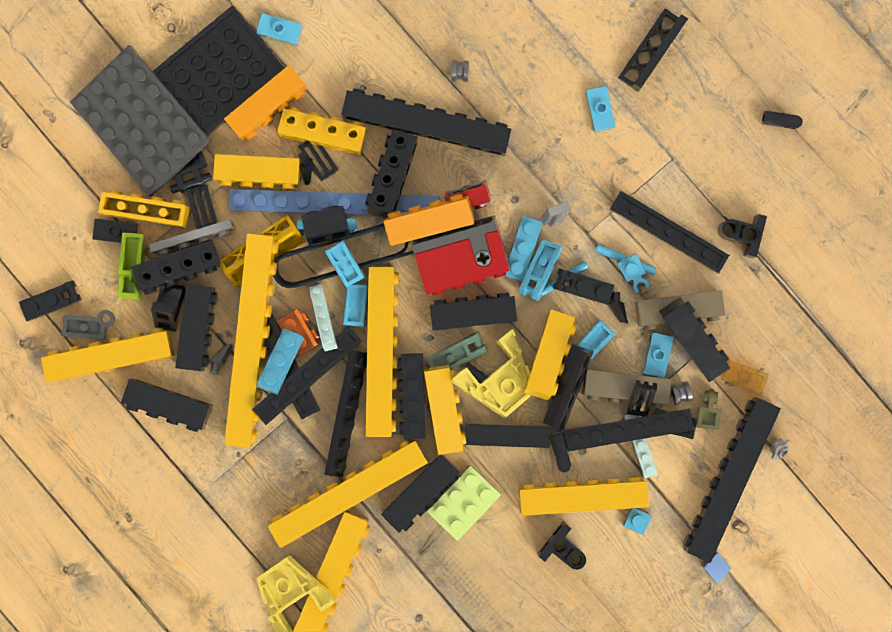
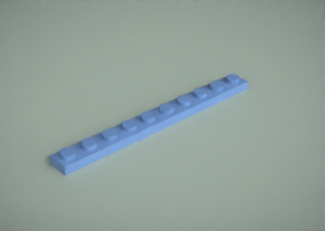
(312, 201)

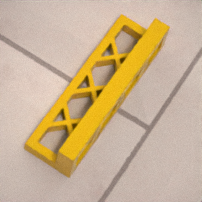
(288, 241)

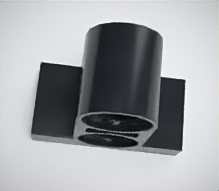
(738, 235)
(167, 307)
(568, 550)

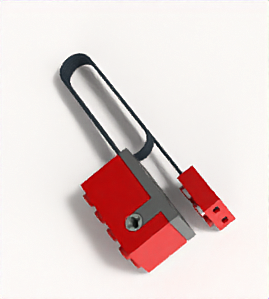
(442, 258)

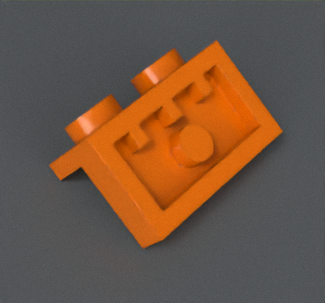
(297, 323)

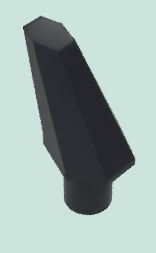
(306, 167)
(618, 307)

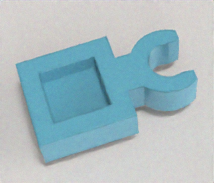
(633, 270)

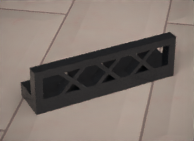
(660, 50)
(568, 387)
(508, 435)

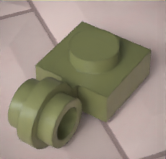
(707, 416)

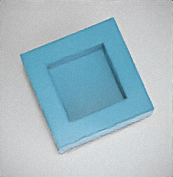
(637, 520)

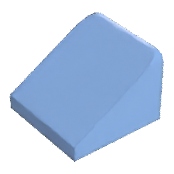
(717, 568)

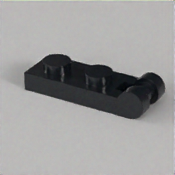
(584, 286)
(49, 301)

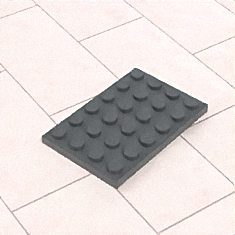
(140, 121)

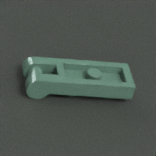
(458, 352)

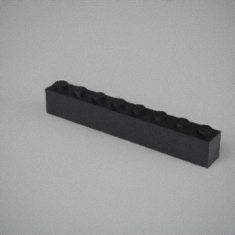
(425, 122)
(731, 479)

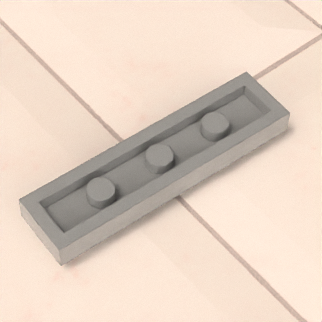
(556, 214)
(201, 235)

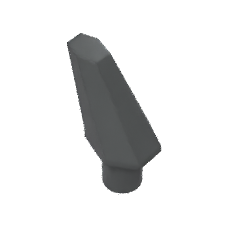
(220, 359)

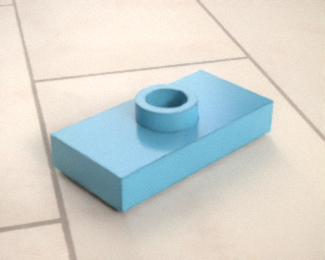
(279, 29)
(600, 109)
(344, 263)
(355, 305)
(596, 338)
(658, 355)

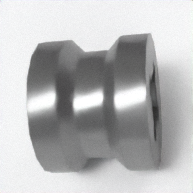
(460, 70)
(681, 393)

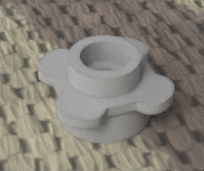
(779, 448)

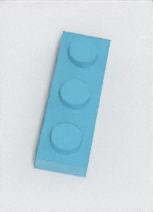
(523, 248)
(280, 361)

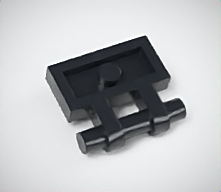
(194, 165)

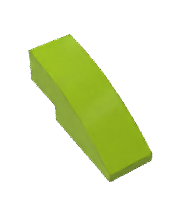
(131, 254)

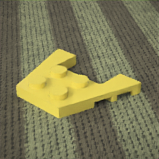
(504, 387)
(287, 584)

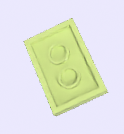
(463, 503)

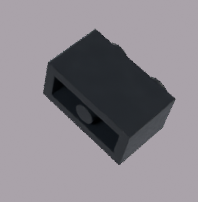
(326, 225)

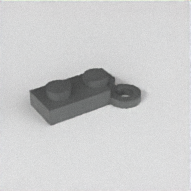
(87, 326)

